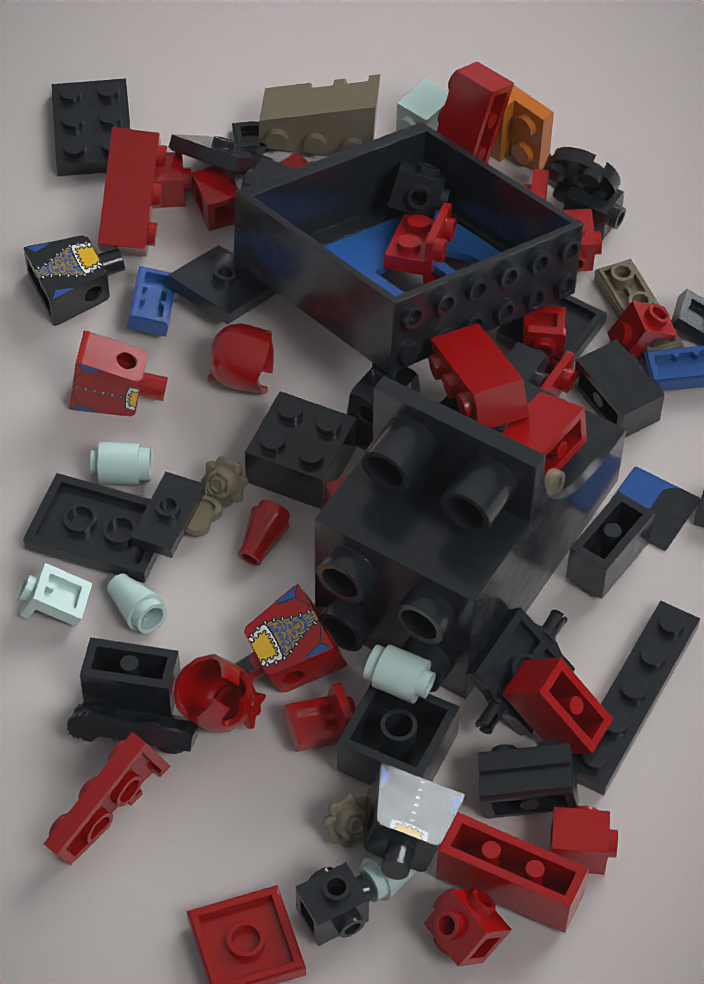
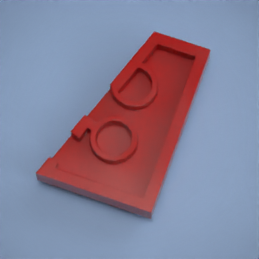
(115, 786)

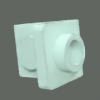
(54, 594)

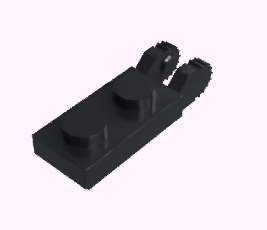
(166, 731)

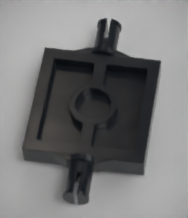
(496, 664)

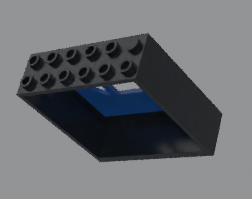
(327, 225)

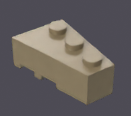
(319, 118)

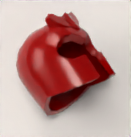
(240, 356)
(217, 695)

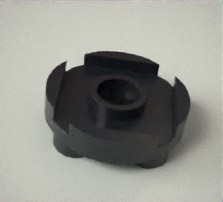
(577, 168)

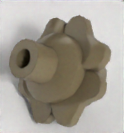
(224, 481)
(346, 820)

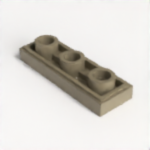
(622, 285)

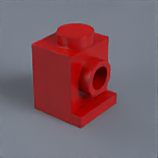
(214, 197)

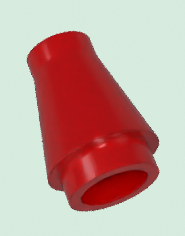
(264, 529)

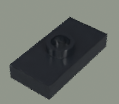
(168, 514)

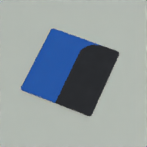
(669, 502)

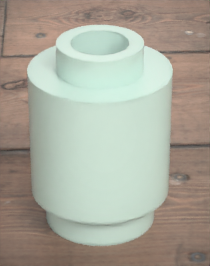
(121, 463)
(399, 673)

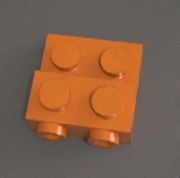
(524, 131)

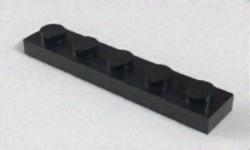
(637, 692)

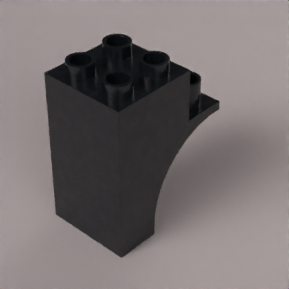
(448, 529)

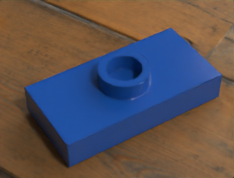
(151, 302)
(676, 367)

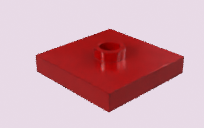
(247, 940)

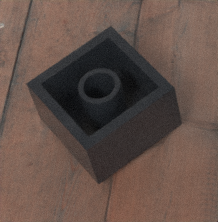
(300, 449)
(397, 734)

